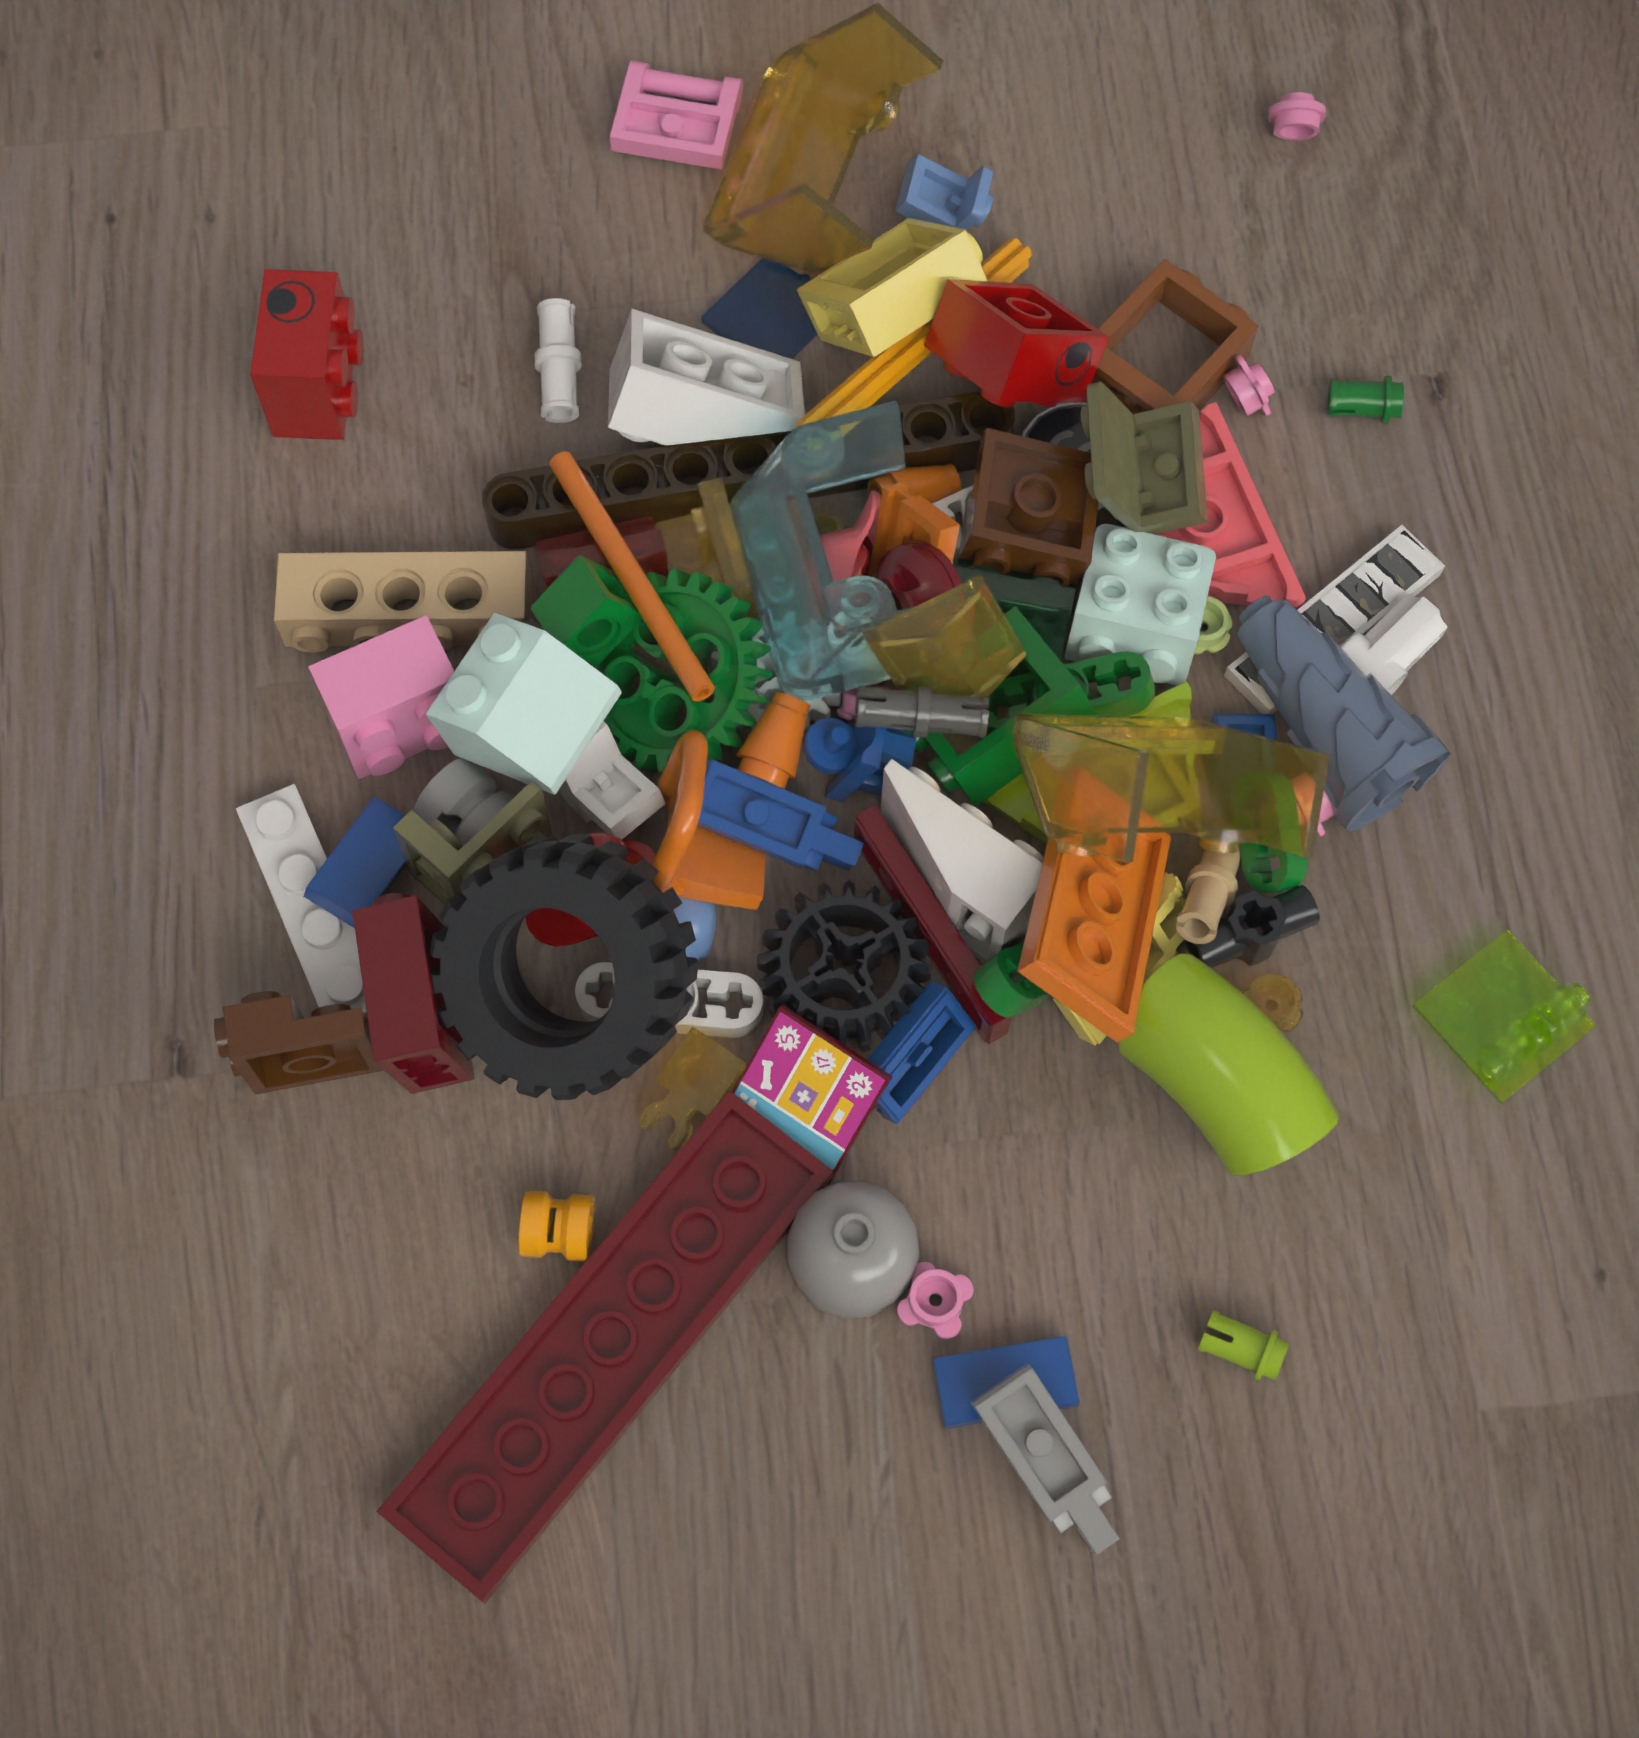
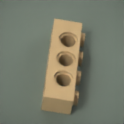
(378, 580)

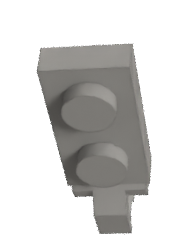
(1047, 1456)

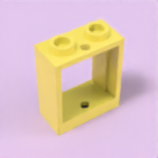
(892, 287)

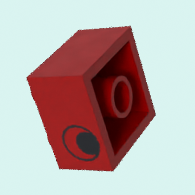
(1015, 343)
(306, 354)

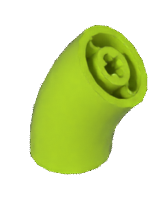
(1227, 1067)

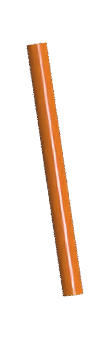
(632, 577)

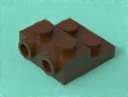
(1030, 509)
(283, 1050)

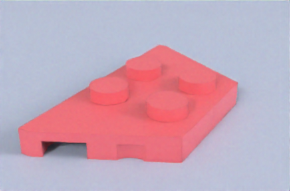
(1238, 528)

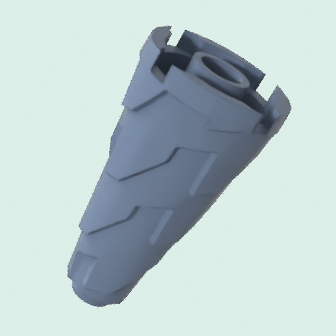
(1339, 711)

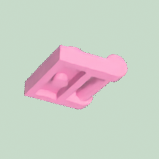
(675, 127)

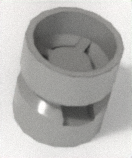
(461, 799)

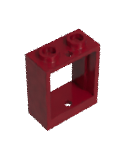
(400, 998)

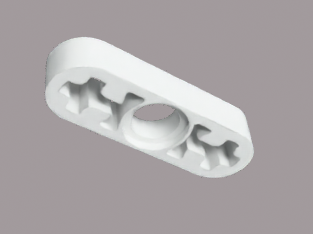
(719, 988)

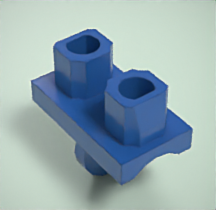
(855, 755)

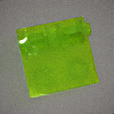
(1506, 1015)

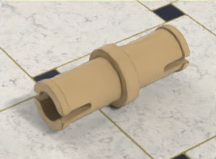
(1209, 890)

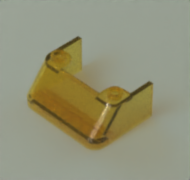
(803, 136)
(1129, 775)

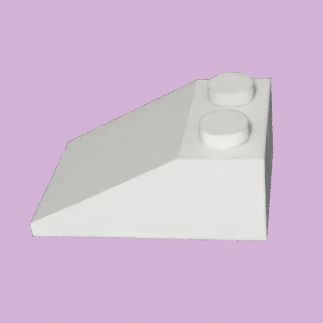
(697, 386)

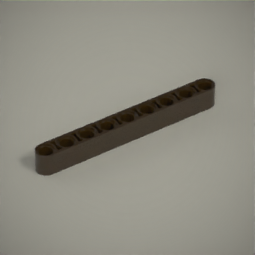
(663, 467)

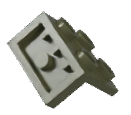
(441, 862)

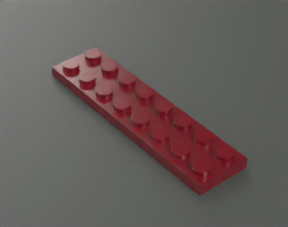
(604, 1347)

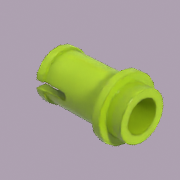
(1249, 1349)

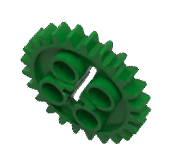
(708, 620)

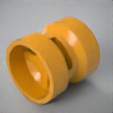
(571, 1228)

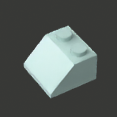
(522, 704)

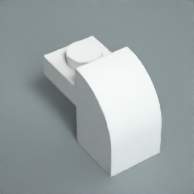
(610, 788)

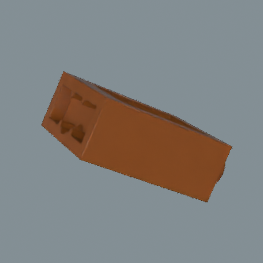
(1190, 300)

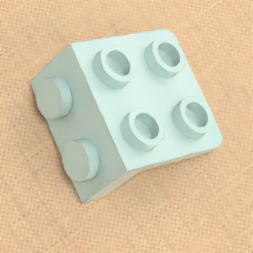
(1142, 599)

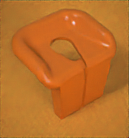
(691, 858)

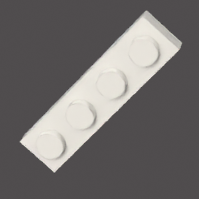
(289, 860)

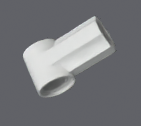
(1397, 641)

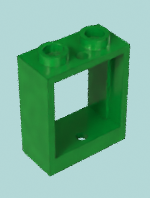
(993, 759)

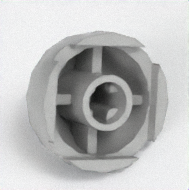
(852, 1249)

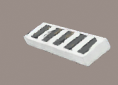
(1354, 601)

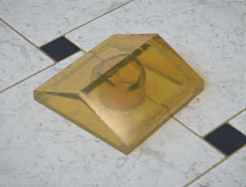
(949, 643)

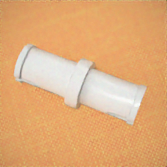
(557, 360)

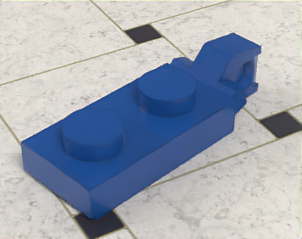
(773, 820)

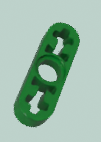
(1102, 669)

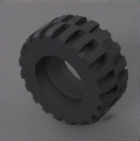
(496, 1009)

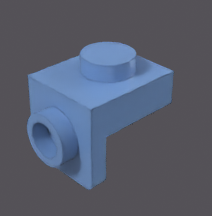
(943, 196)

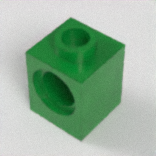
(587, 610)

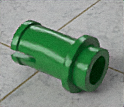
(1365, 399)

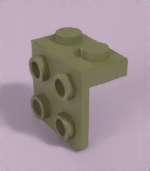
(1145, 462)

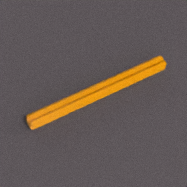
(890, 366)

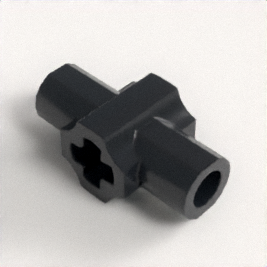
(1275, 915)

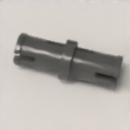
(921, 711)

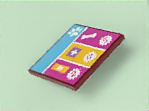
(811, 1087)

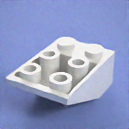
(970, 868)

